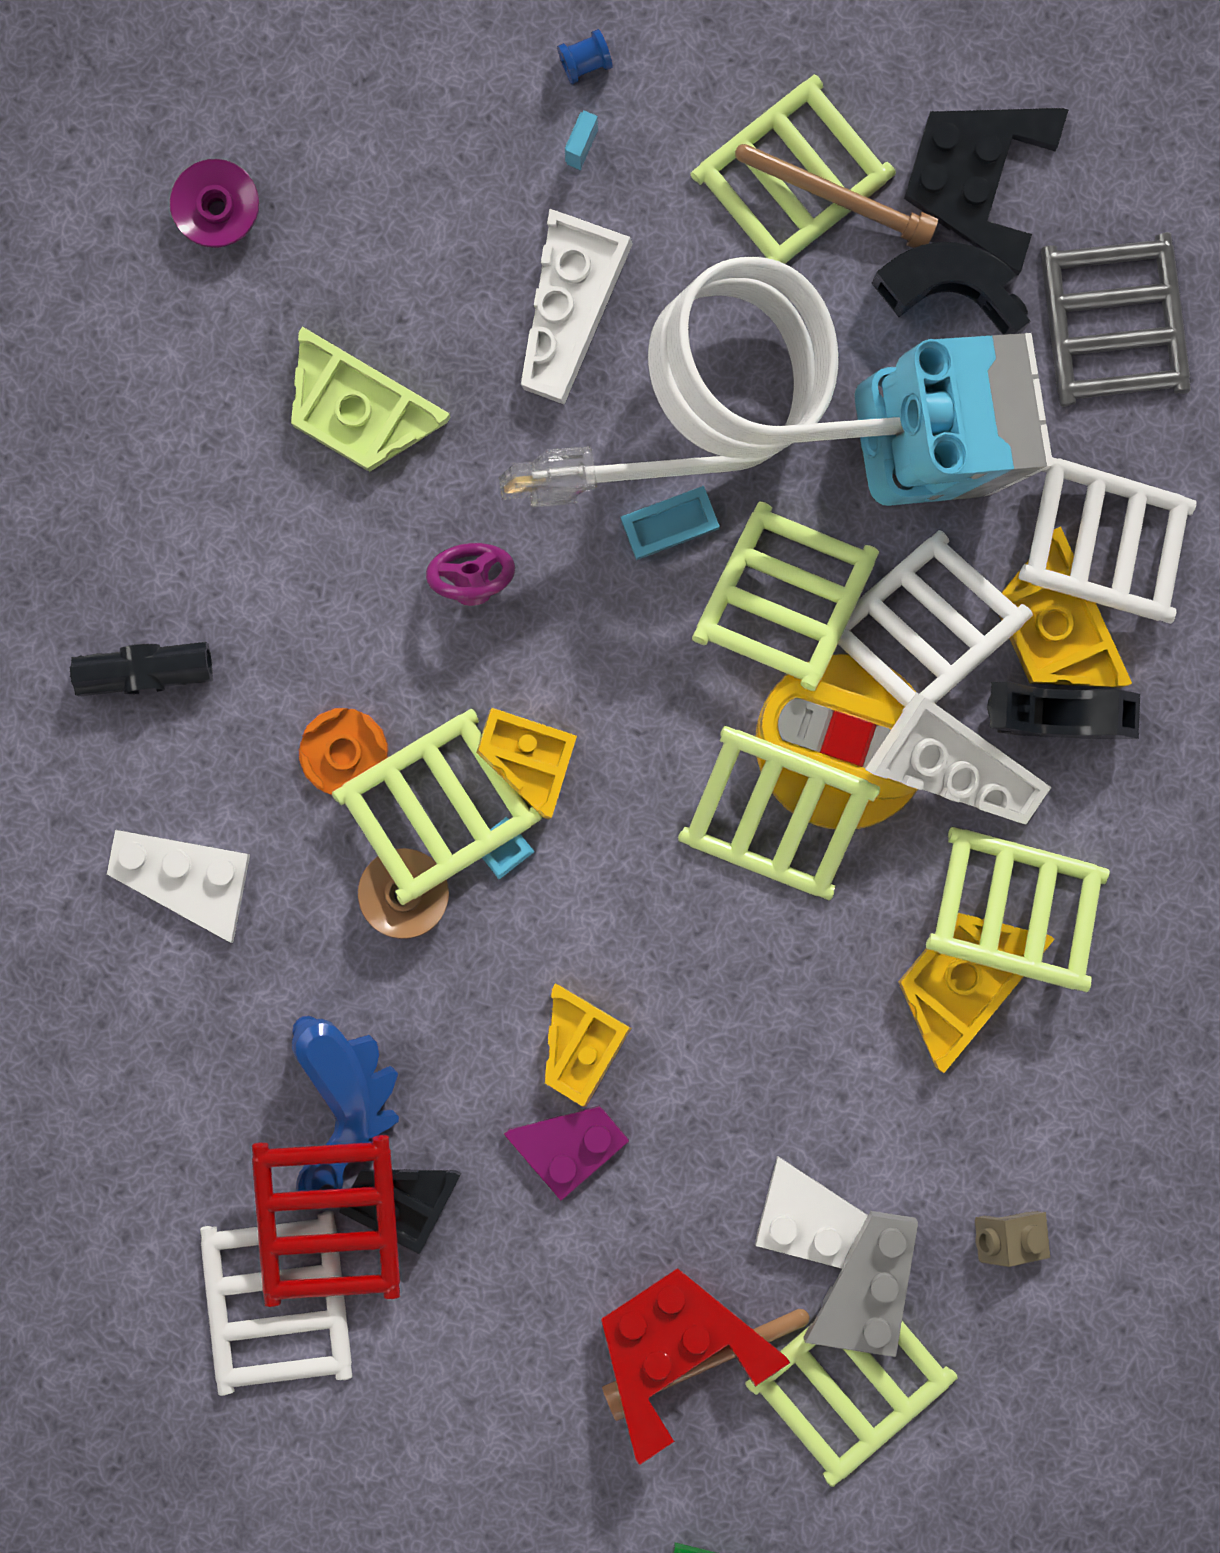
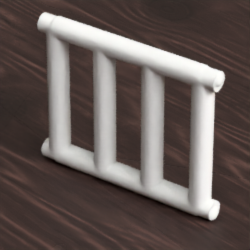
(1077, 583)
(980, 646)
(223, 1332)

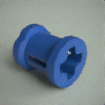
(585, 56)

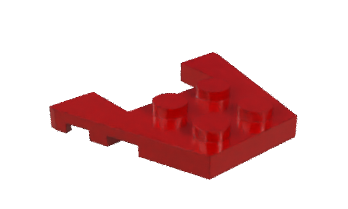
(665, 1337)

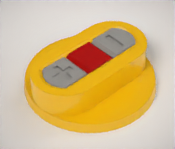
(837, 726)

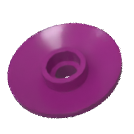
(211, 182)

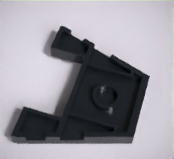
(962, 167)

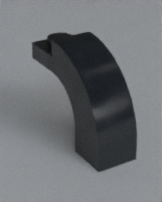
(953, 269)
(1063, 713)

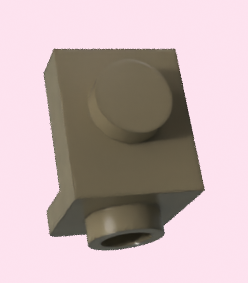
(1012, 1238)

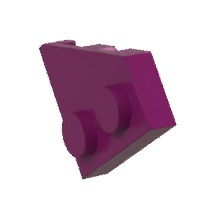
(568, 1146)

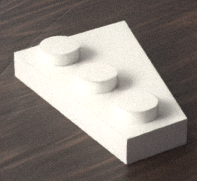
(185, 877)
(807, 1218)

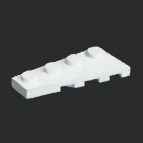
(573, 291)
(949, 759)

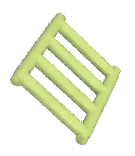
(776, 119)
(827, 635)
(776, 759)
(447, 864)
(986, 952)
(870, 1438)

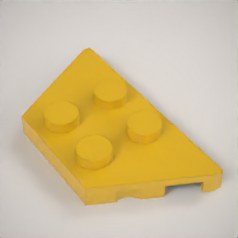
(1066, 634)
(956, 996)

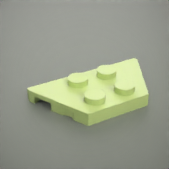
(356, 406)

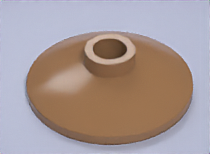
(389, 916)

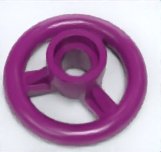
(471, 577)

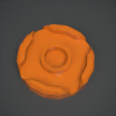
(334, 730)

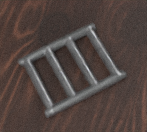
(1165, 292)

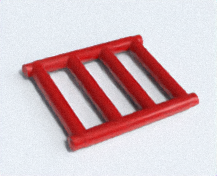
(272, 1246)

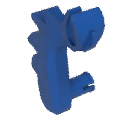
(349, 1087)

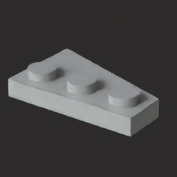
(870, 1292)

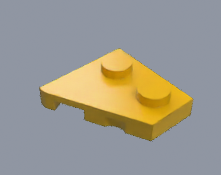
(527, 757)

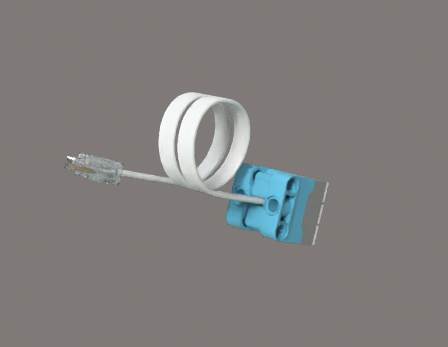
(947, 424)

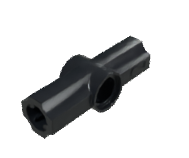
(141, 668)

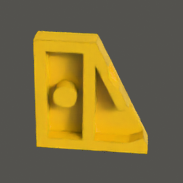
(580, 1045)

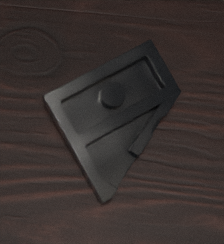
(417, 1199)

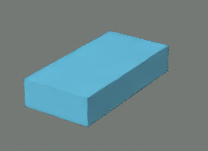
(670, 522)

